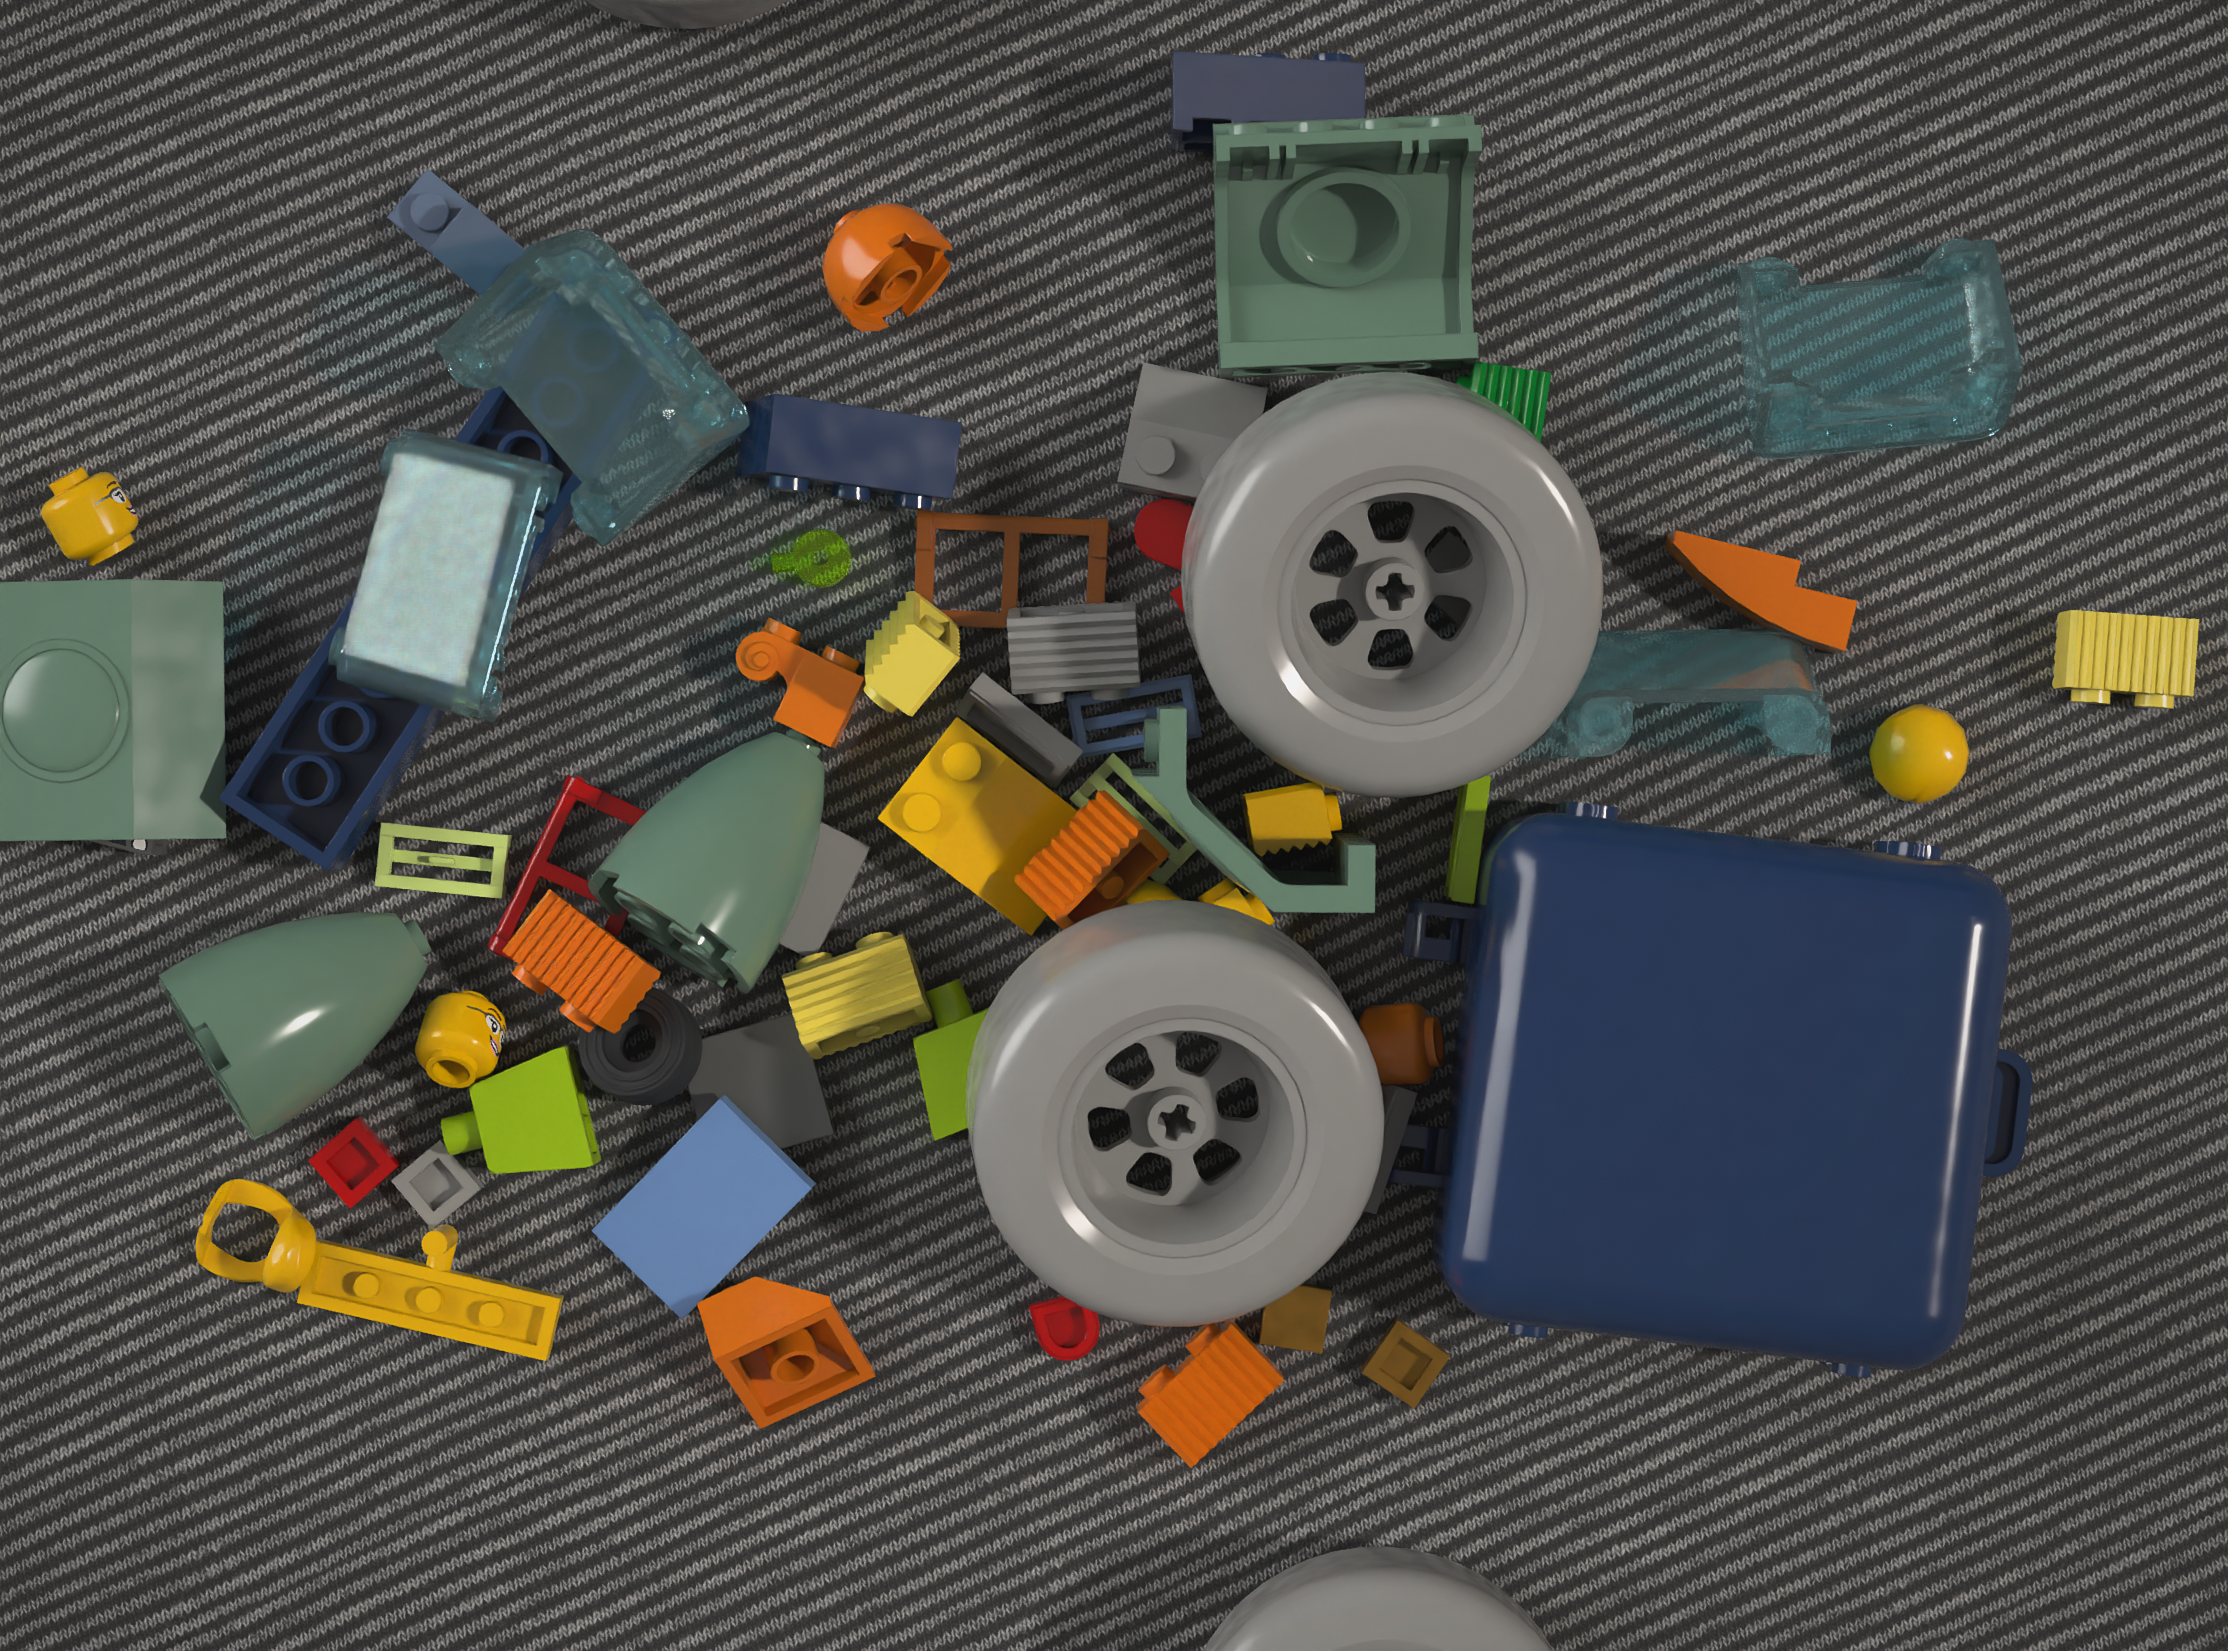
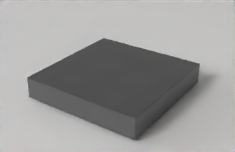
(766, 1078)

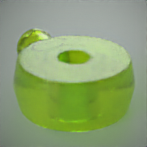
(802, 558)

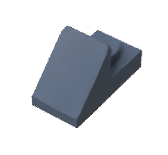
(455, 232)

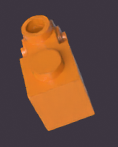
(819, 688)

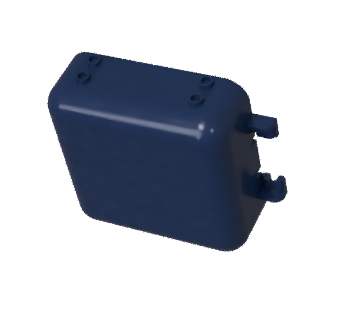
(1721, 1089)

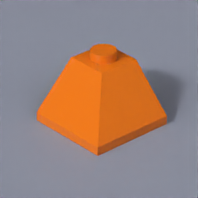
(781, 1347)

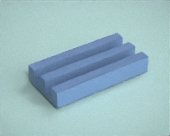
(1080, 725)

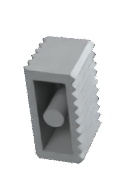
(1074, 650)

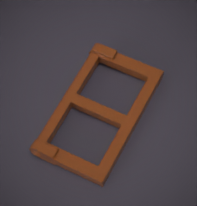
(1012, 526)

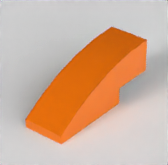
(1765, 590)

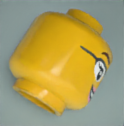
(89, 516)
(460, 1039)

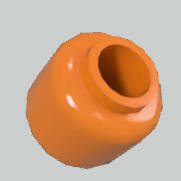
(1403, 1042)

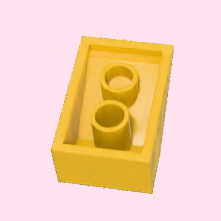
(979, 819)

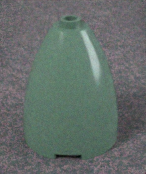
(722, 859)
(295, 1006)

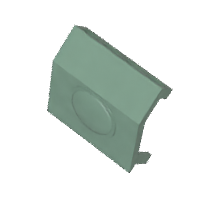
(1345, 245)
(112, 710)
(1343, 890)

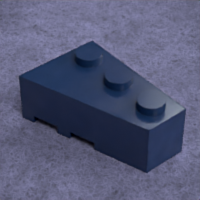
(1258, 89)
(849, 451)

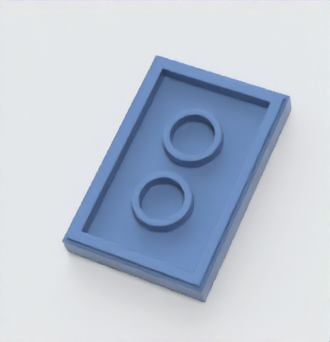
(703, 1207)

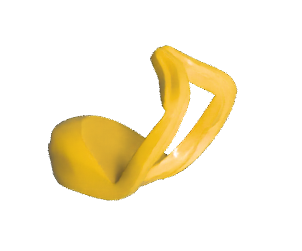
(290, 1253)

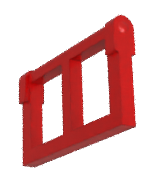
(538, 865)

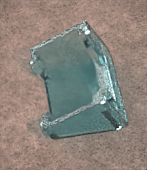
(1877, 356)
(597, 377)
(443, 573)
(1746, 666)

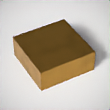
(1297, 1319)
(1405, 1362)

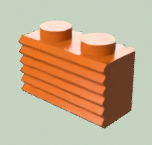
(1091, 863)
(581, 963)
(1208, 1390)

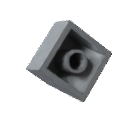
(1183, 429)

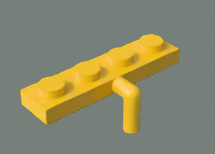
(432, 1296)

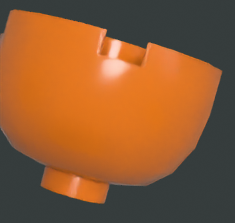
(883, 262)

